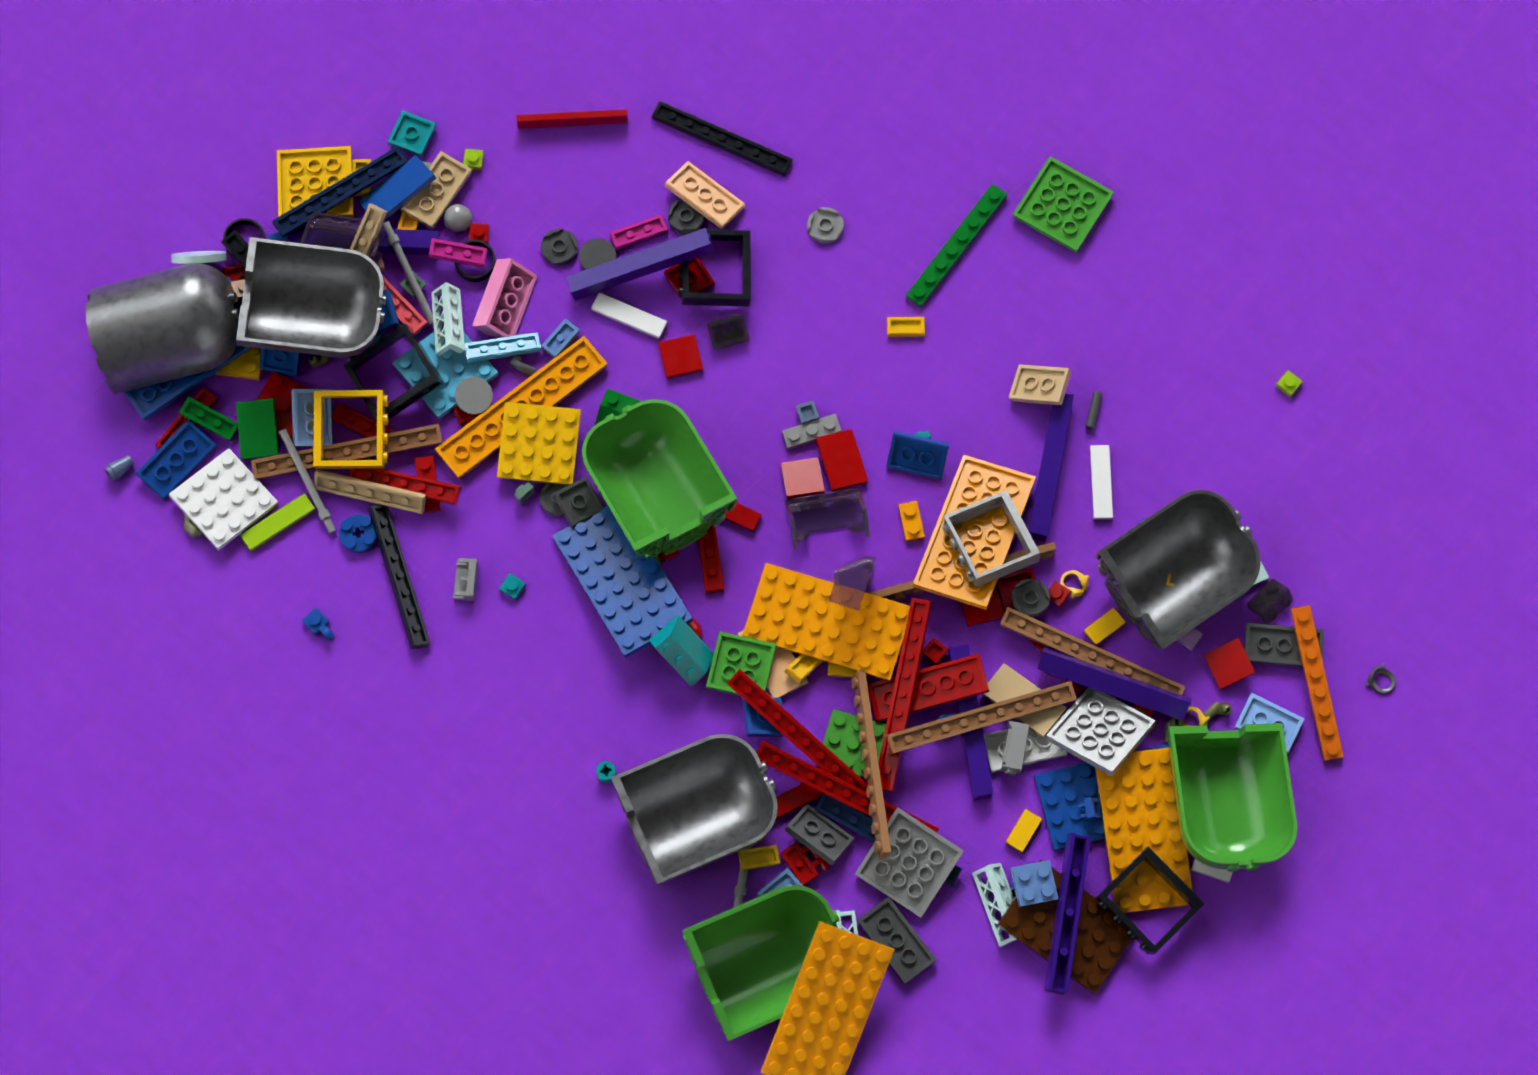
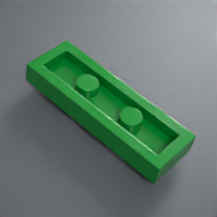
(208, 418)

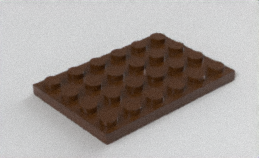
(1097, 939)

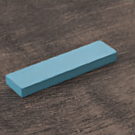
(502, 347)

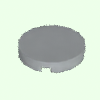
(825, 225)
(473, 395)

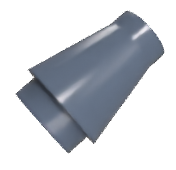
(117, 468)

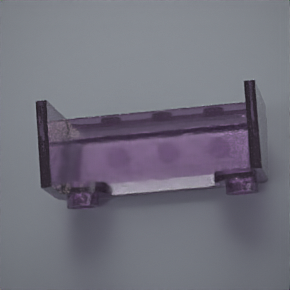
(337, 232)
(826, 512)
(852, 582)

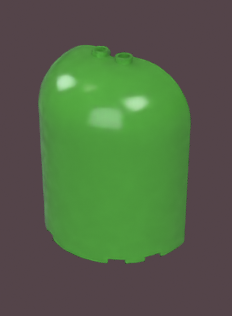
(656, 477)
(1233, 794)
(755, 955)

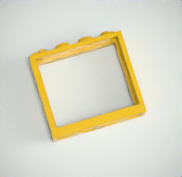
(382, 437)

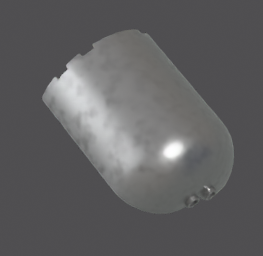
(309, 299)
(162, 325)
(1202, 549)
(697, 804)

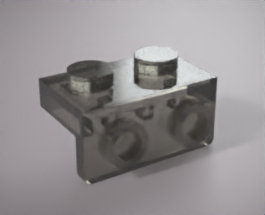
(728, 331)
(1270, 601)

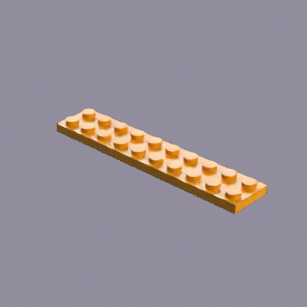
(545, 388)

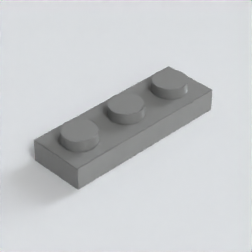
(807, 432)

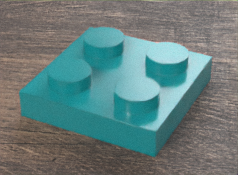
(412, 133)

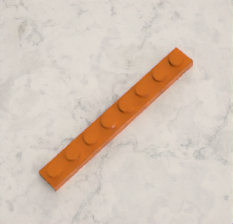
(1316, 683)

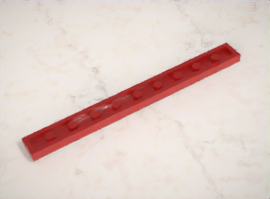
(904, 687)
(793, 729)
(823, 780)

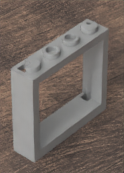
(999, 500)

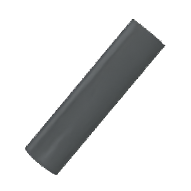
(1093, 410)

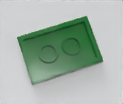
(257, 428)

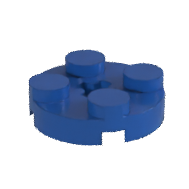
(351, 542)

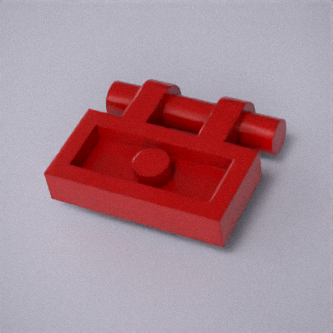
(801, 865)

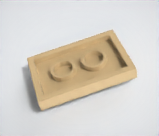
(1040, 384)

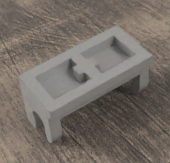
(465, 579)

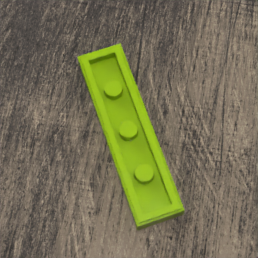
(277, 522)

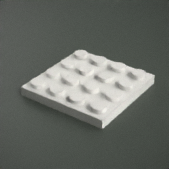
(223, 499)

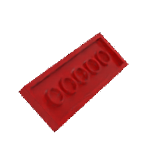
(934, 686)

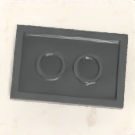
(819, 834)

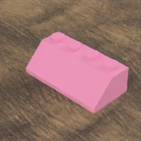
(504, 299)

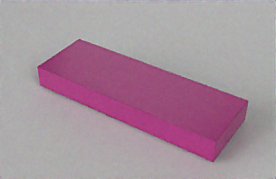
(638, 232)
(457, 252)

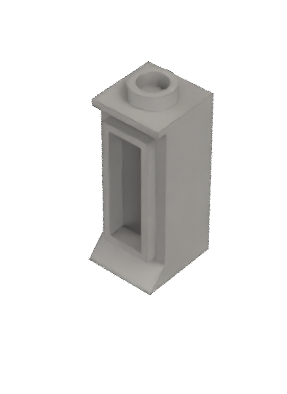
(1014, 747)

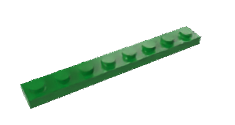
(956, 245)

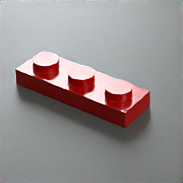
(426, 469)

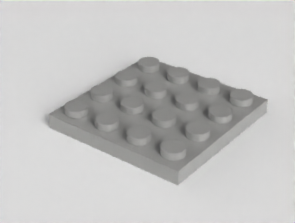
(1100, 730)
(915, 866)

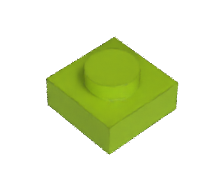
(473, 158)
(1289, 383)

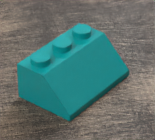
(683, 650)

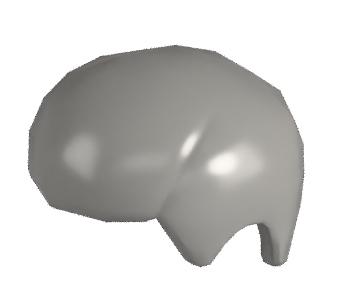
(457, 218)

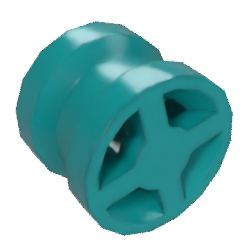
(605, 777)

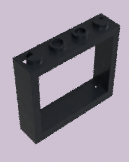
(720, 299)
(412, 394)
(1171, 878)

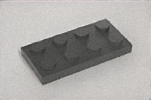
(1275, 644)
(889, 927)

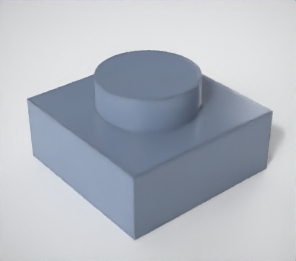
(807, 412)

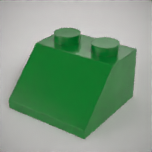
(613, 403)

